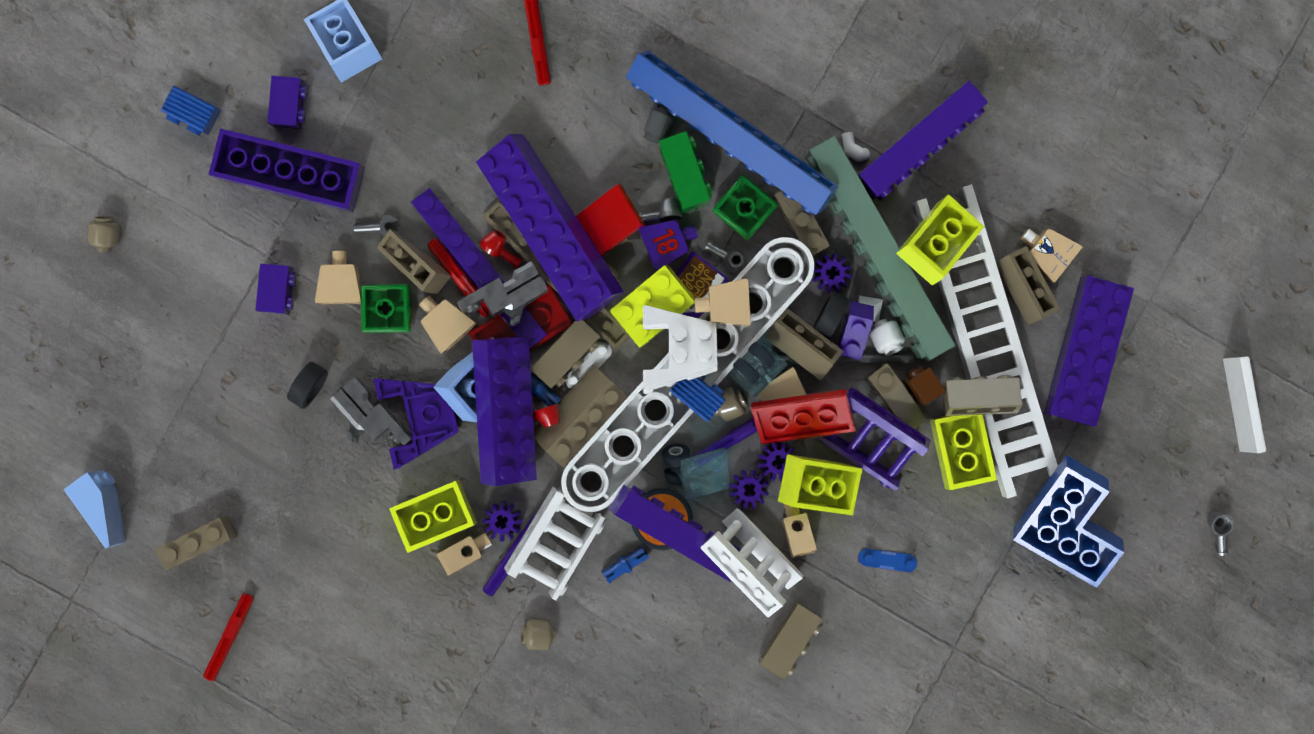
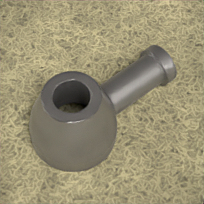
(669, 211)
(727, 257)
(1221, 529)

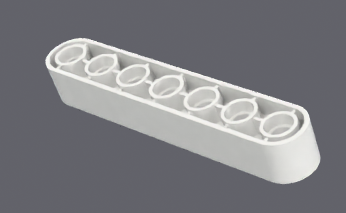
(651, 435)

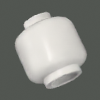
(887, 337)

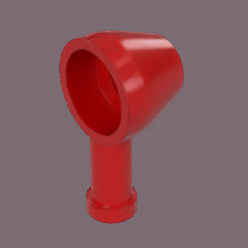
(494, 245)
(547, 416)

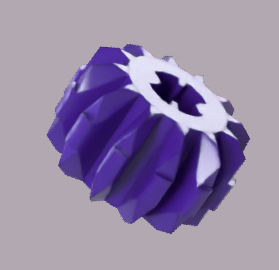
(826, 266)
(771, 457)
(740, 489)
(495, 517)

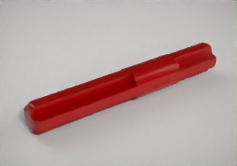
(537, 42)
(457, 274)
(228, 636)

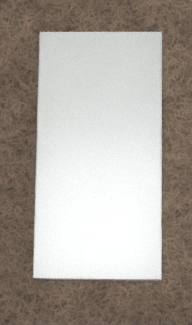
(1244, 404)

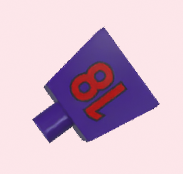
(666, 242)

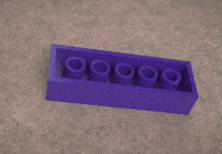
(924, 138)
(286, 170)
(1088, 350)
(504, 410)

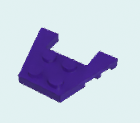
(427, 413)

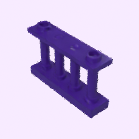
(894, 428)

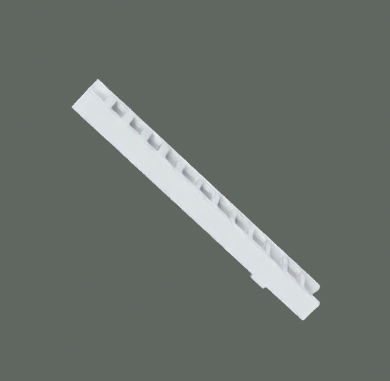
(969, 360)

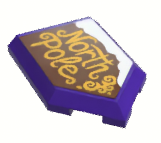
(698, 277)

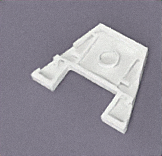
(690, 348)

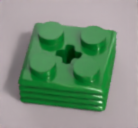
(745, 192)
(375, 297)

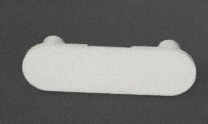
(597, 358)

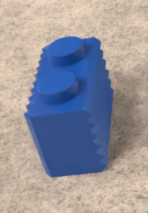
(191, 110)
(699, 396)

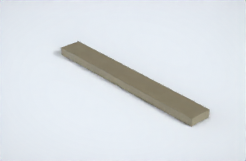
(602, 322)

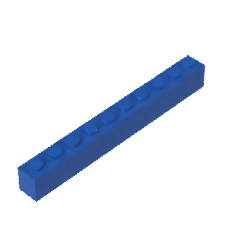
(731, 132)

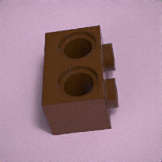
(923, 385)

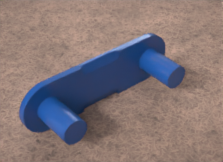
(887, 560)

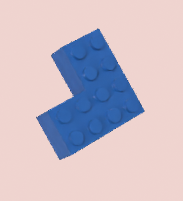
(1060, 526)

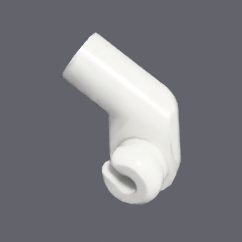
(852, 150)

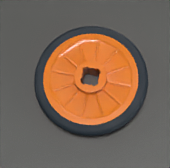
(672, 500)

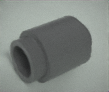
(658, 125)

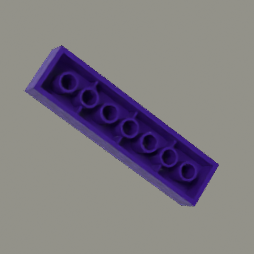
(549, 226)

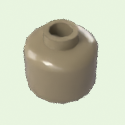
(103, 233)
(734, 405)
(537, 634)

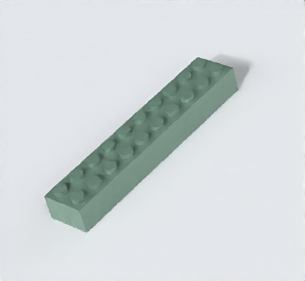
(879, 250)

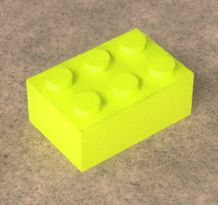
(940, 240)
(659, 291)
(963, 450)
(819, 485)
(433, 516)

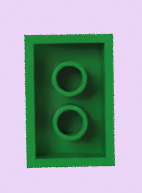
(685, 172)

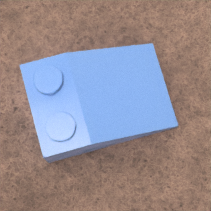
(342, 39)
(458, 389)
(99, 505)

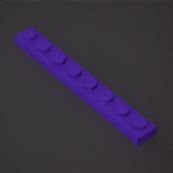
(470, 257)

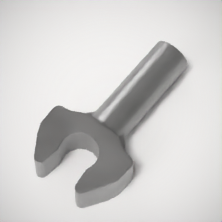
(375, 227)

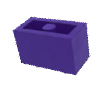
(287, 102)
(275, 289)
(856, 329)

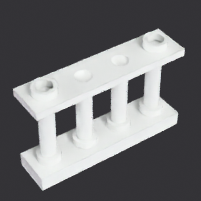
(543, 523)
(742, 572)

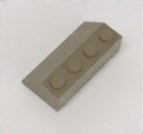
(581, 416)

